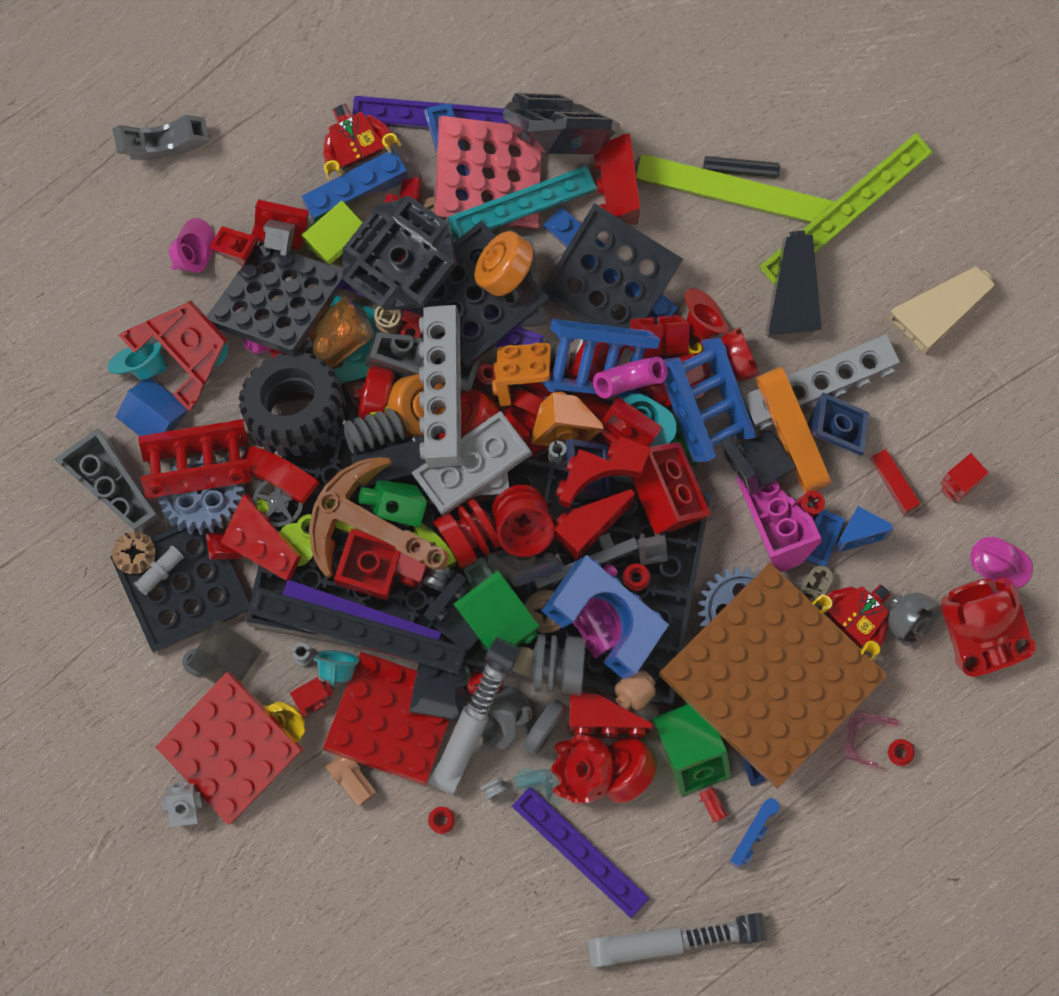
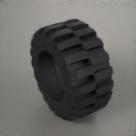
(301, 430)

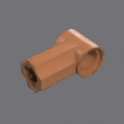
(349, 776)

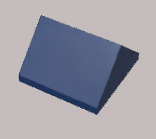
(150, 409)
(863, 530)

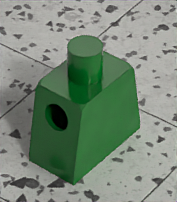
(395, 502)

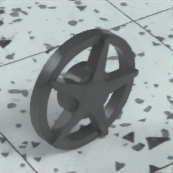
(277, 503)

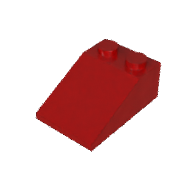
(586, 524)

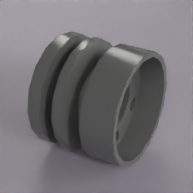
(559, 664)

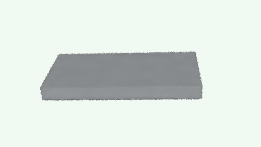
(485, 457)

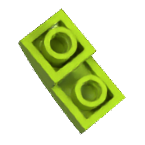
(427, 534)

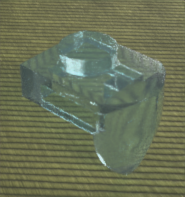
(527, 777)

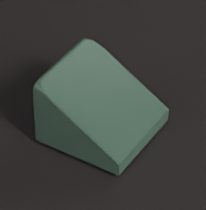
(479, 572)

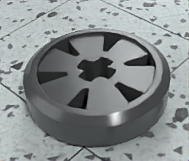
(544, 726)

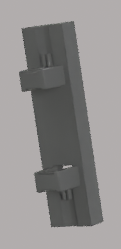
(609, 554)

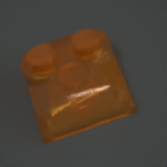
(338, 333)

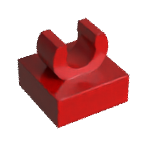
(410, 322)

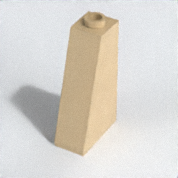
(940, 309)

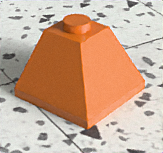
(562, 419)

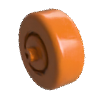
(503, 263)
(405, 401)

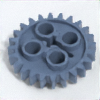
(202, 513)
(722, 592)

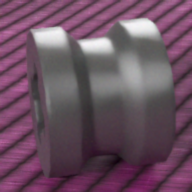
(438, 578)

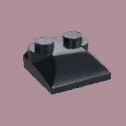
(440, 692)

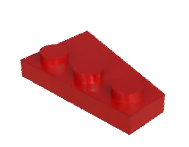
(259, 541)

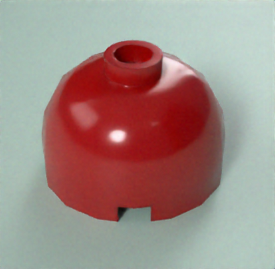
(740, 355)

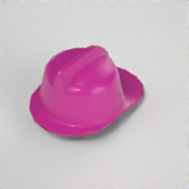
(191, 247)
(999, 558)

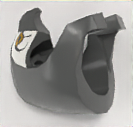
(508, 709)

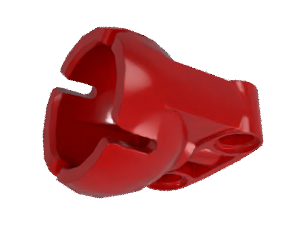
(987, 625)

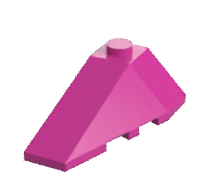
(782, 525)

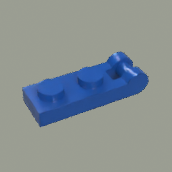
(755, 832)

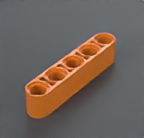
(793, 430)

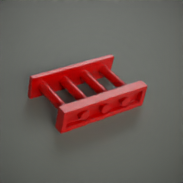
(193, 441)

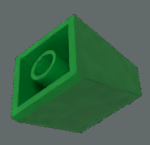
(496, 611)
(691, 749)

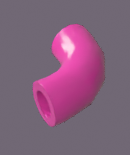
(630, 376)

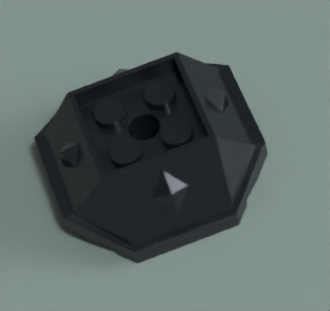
(558, 124)
(383, 237)

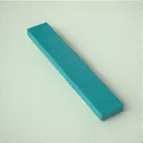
(524, 202)

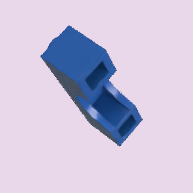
(376, 175)

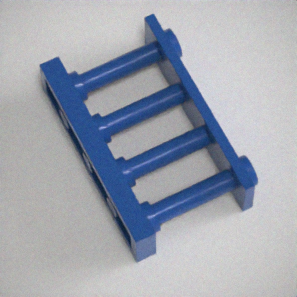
(591, 336)
(686, 408)

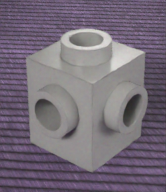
(182, 804)

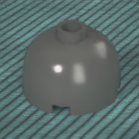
(912, 615)

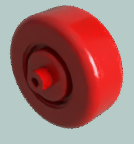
(375, 391)
(475, 410)
(632, 770)

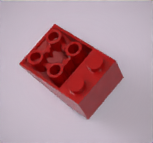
(599, 715)

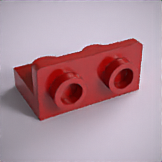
(273, 211)

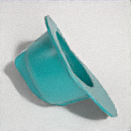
(142, 364)
(656, 413)
(336, 666)

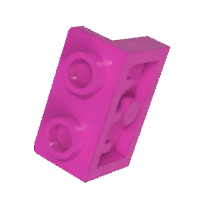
(599, 626)

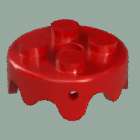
(570, 765)

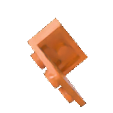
(518, 366)

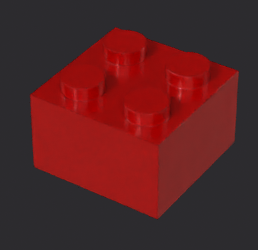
(367, 565)

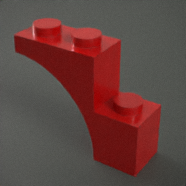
(626, 459)

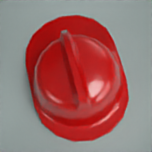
(704, 316)

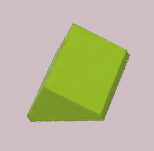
(332, 233)

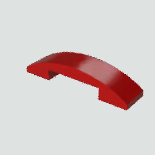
(280, 473)

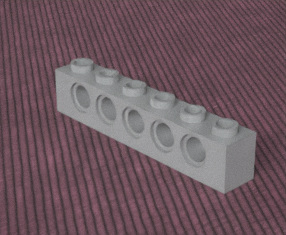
(877, 350)
(448, 450)

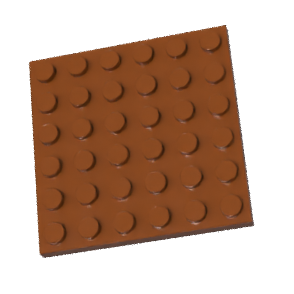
(773, 675)

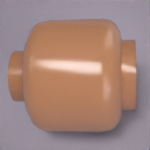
(635, 691)

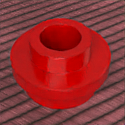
(640, 569)
(909, 750)
(441, 811)

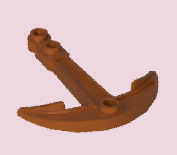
(340, 490)

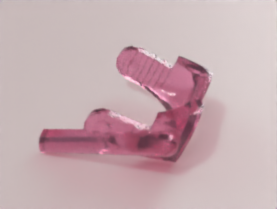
(859, 720)

